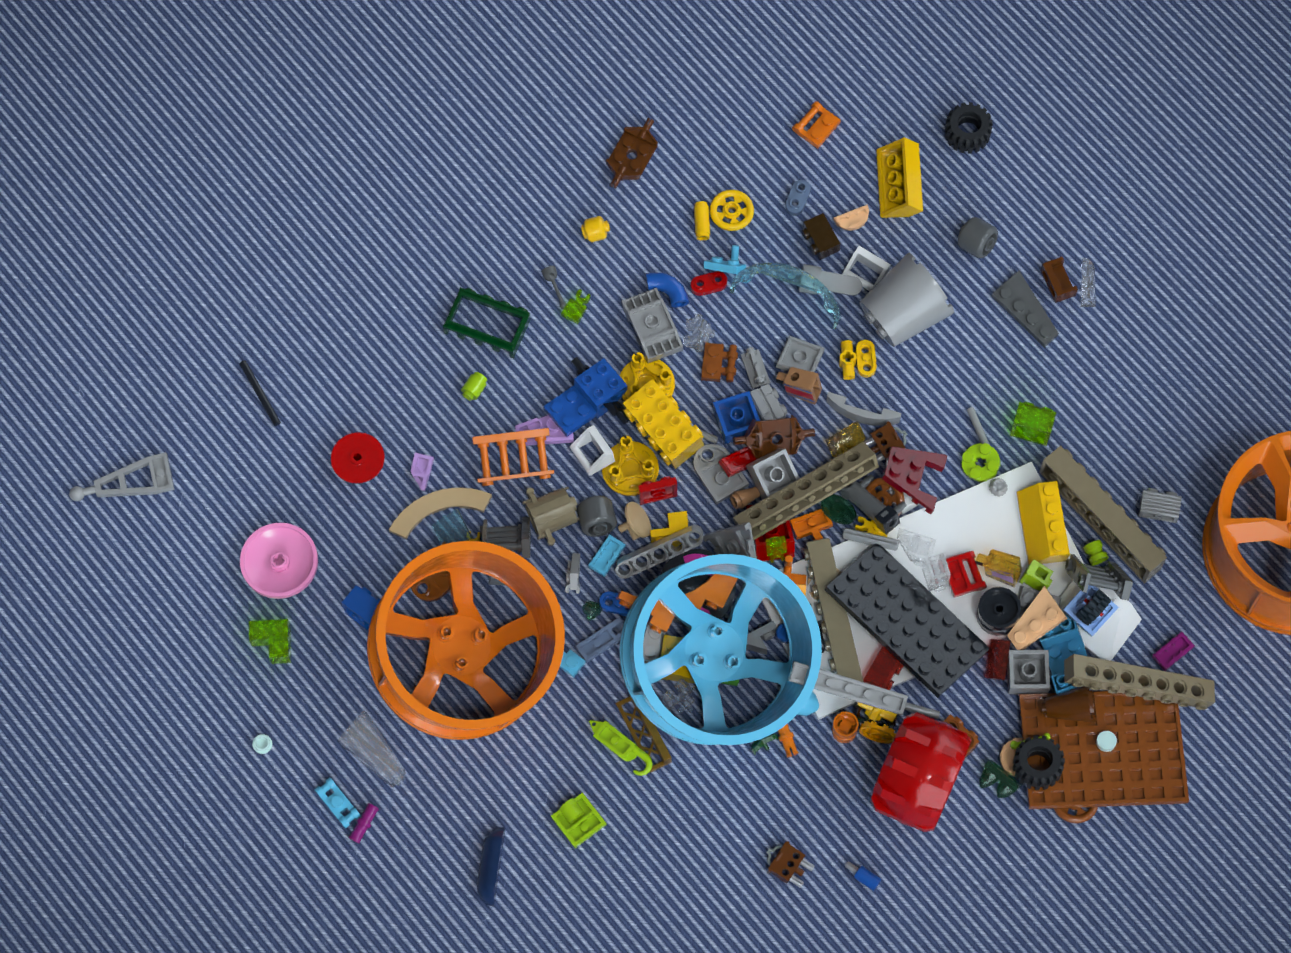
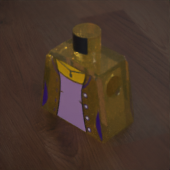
(1001, 566)

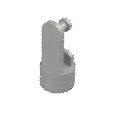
(834, 282)

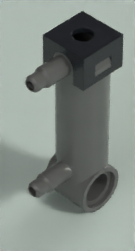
(884, 516)

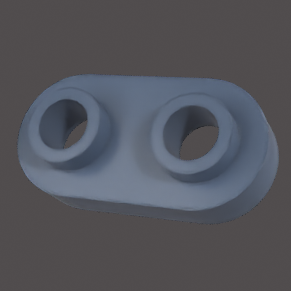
(799, 197)

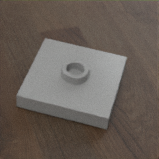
(800, 355)

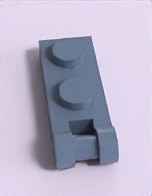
(600, 641)

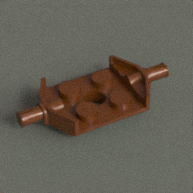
(634, 140)
(760, 434)

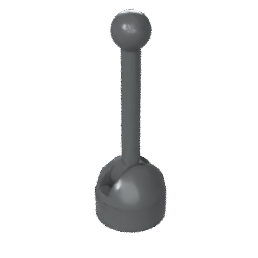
(550, 274)

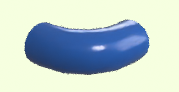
(670, 286)

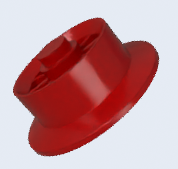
(357, 458)

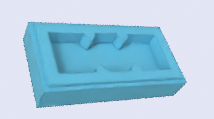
(607, 555)

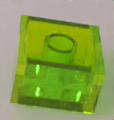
(1033, 423)

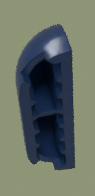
(490, 865)

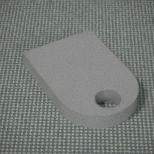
(713, 475)

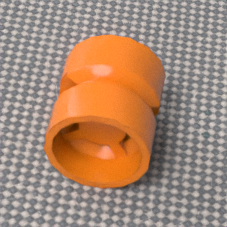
(845, 727)

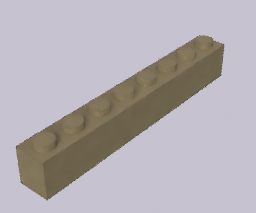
(834, 616)

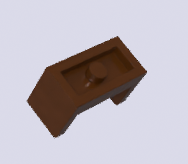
(1058, 280)

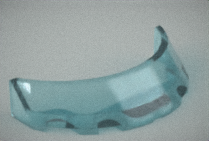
(794, 276)

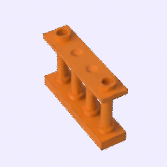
(521, 439)

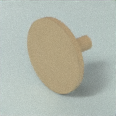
(637, 521)

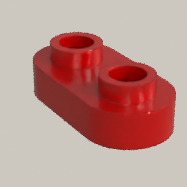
(709, 283)

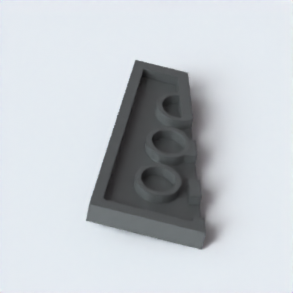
(1025, 308)

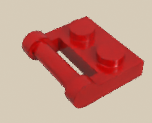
(959, 580)

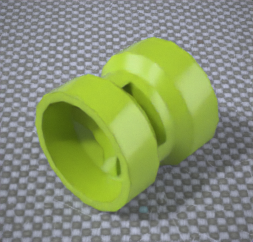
(1096, 552)

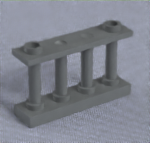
(509, 536)
(1109, 577)

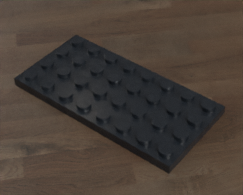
(907, 619)

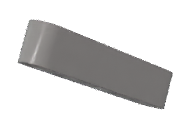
(652, 558)

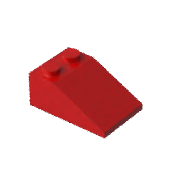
(781, 530)

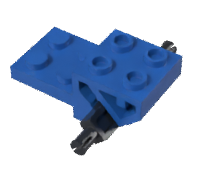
(593, 395)

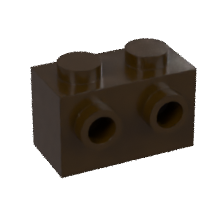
(821, 236)

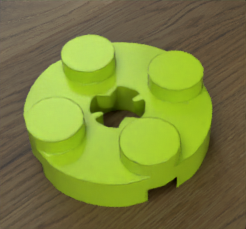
(977, 472)

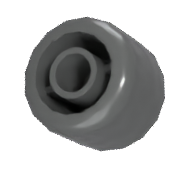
(977, 237)
(597, 516)

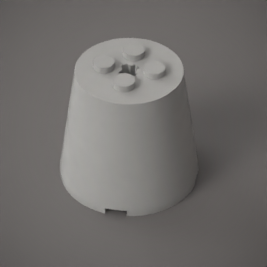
(905, 302)

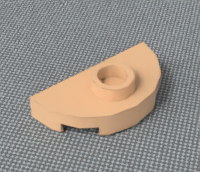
(853, 219)
(1007, 756)

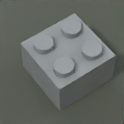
(772, 472)
(1028, 672)

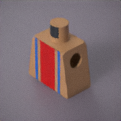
(801, 384)

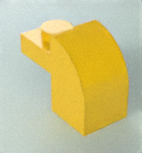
(676, 522)

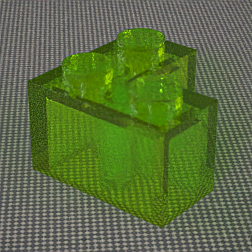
(275, 635)

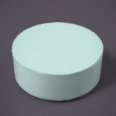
(1106, 741)

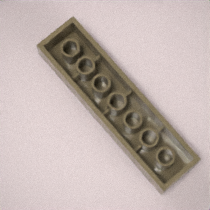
(1103, 514)

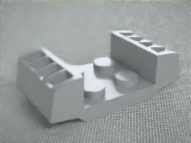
(652, 325)

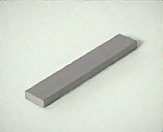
(851, 689)

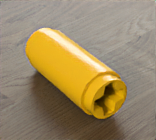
(702, 221)

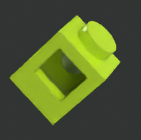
(1037, 576)

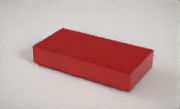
(736, 461)

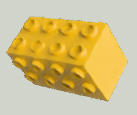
(663, 423)

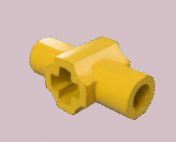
(847, 367)
(876, 714)

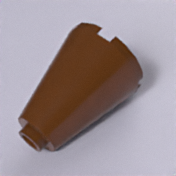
(1072, 705)

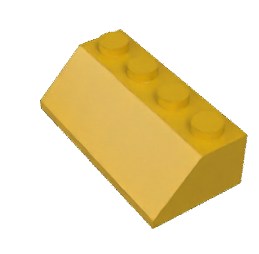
(899, 179)
(1043, 523)

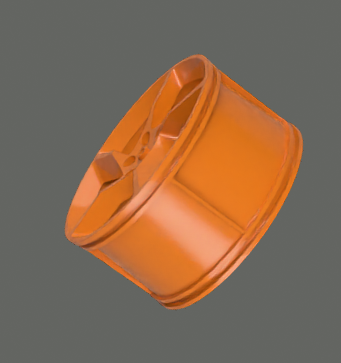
(1228, 571)
(462, 641)

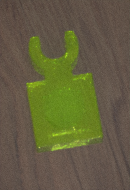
(575, 309)
(776, 548)

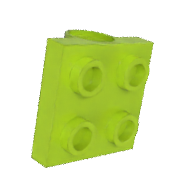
(578, 820)

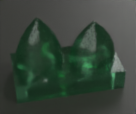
(992, 773)

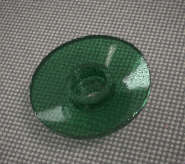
(838, 509)

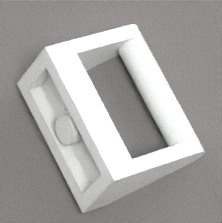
(869, 260)
(603, 461)

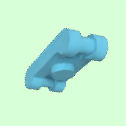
(337, 802)

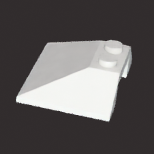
(1114, 631)

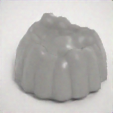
(998, 487)

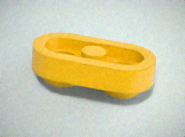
(866, 359)

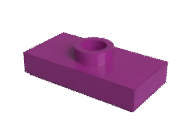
(1173, 651)

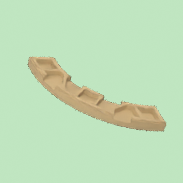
(436, 502)

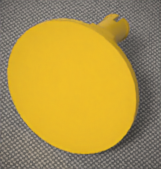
(639, 373)
(632, 466)

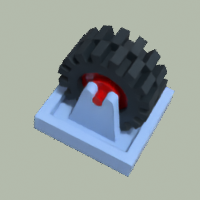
(1090, 609)

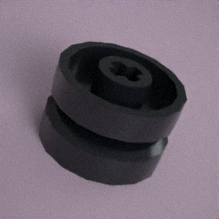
(989, 609)

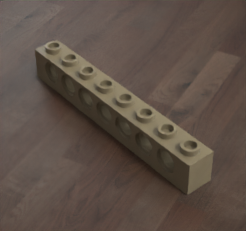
(809, 490)
(1171, 686)

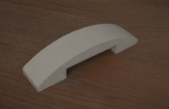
(838, 403)

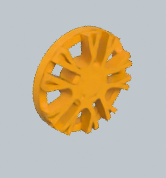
(877, 733)

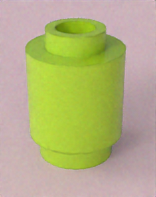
(474, 386)

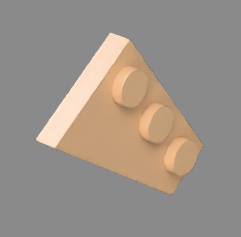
(1037, 620)

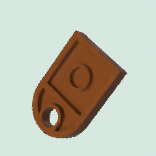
(437, 584)

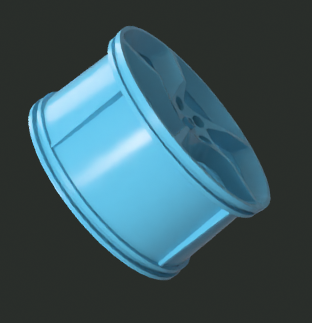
(717, 649)

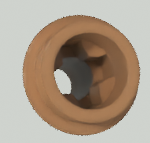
(743, 497)

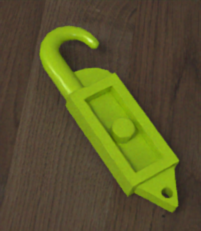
(620, 745)

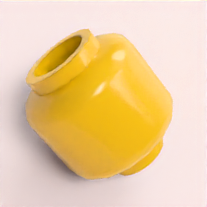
(595, 229)

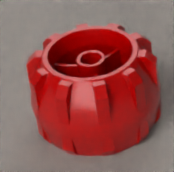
(920, 771)

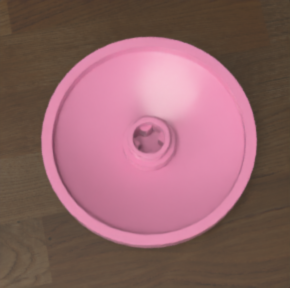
(279, 560)

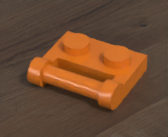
(820, 129)

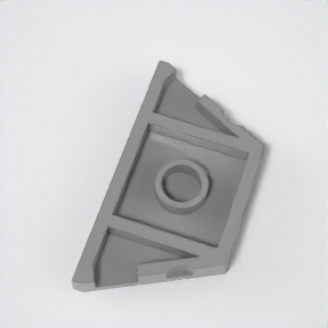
(733, 540)

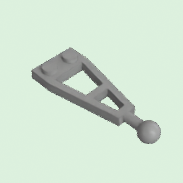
(160, 474)

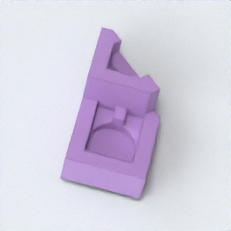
(421, 469)

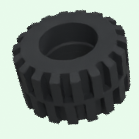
(973, 115)
(1042, 748)

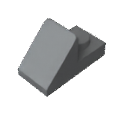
(755, 638)

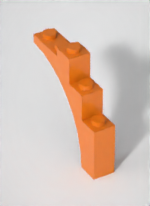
(713, 591)

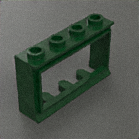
(480, 337)

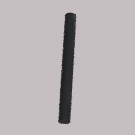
(259, 392)

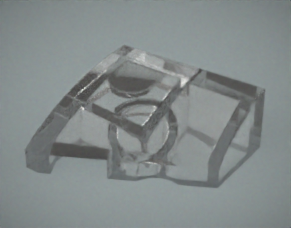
(1087, 289)

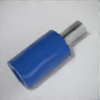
(864, 876)

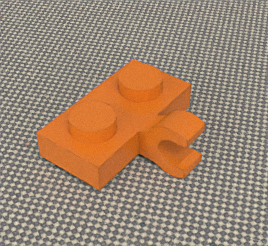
(811, 525)

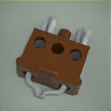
(888, 437)
(780, 862)

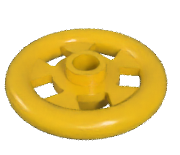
(734, 225)

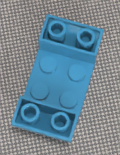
(1062, 643)

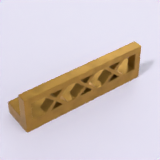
(652, 733)

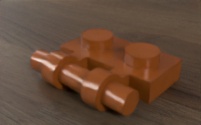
(712, 362)

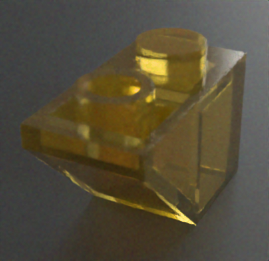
(845, 439)

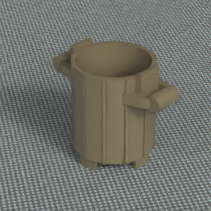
(550, 512)

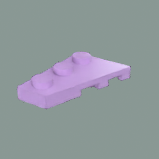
(556, 435)

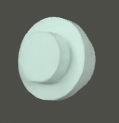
(262, 744)

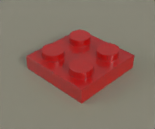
(657, 491)

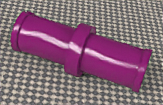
(363, 823)

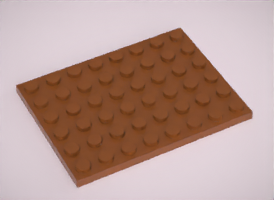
(1140, 770)

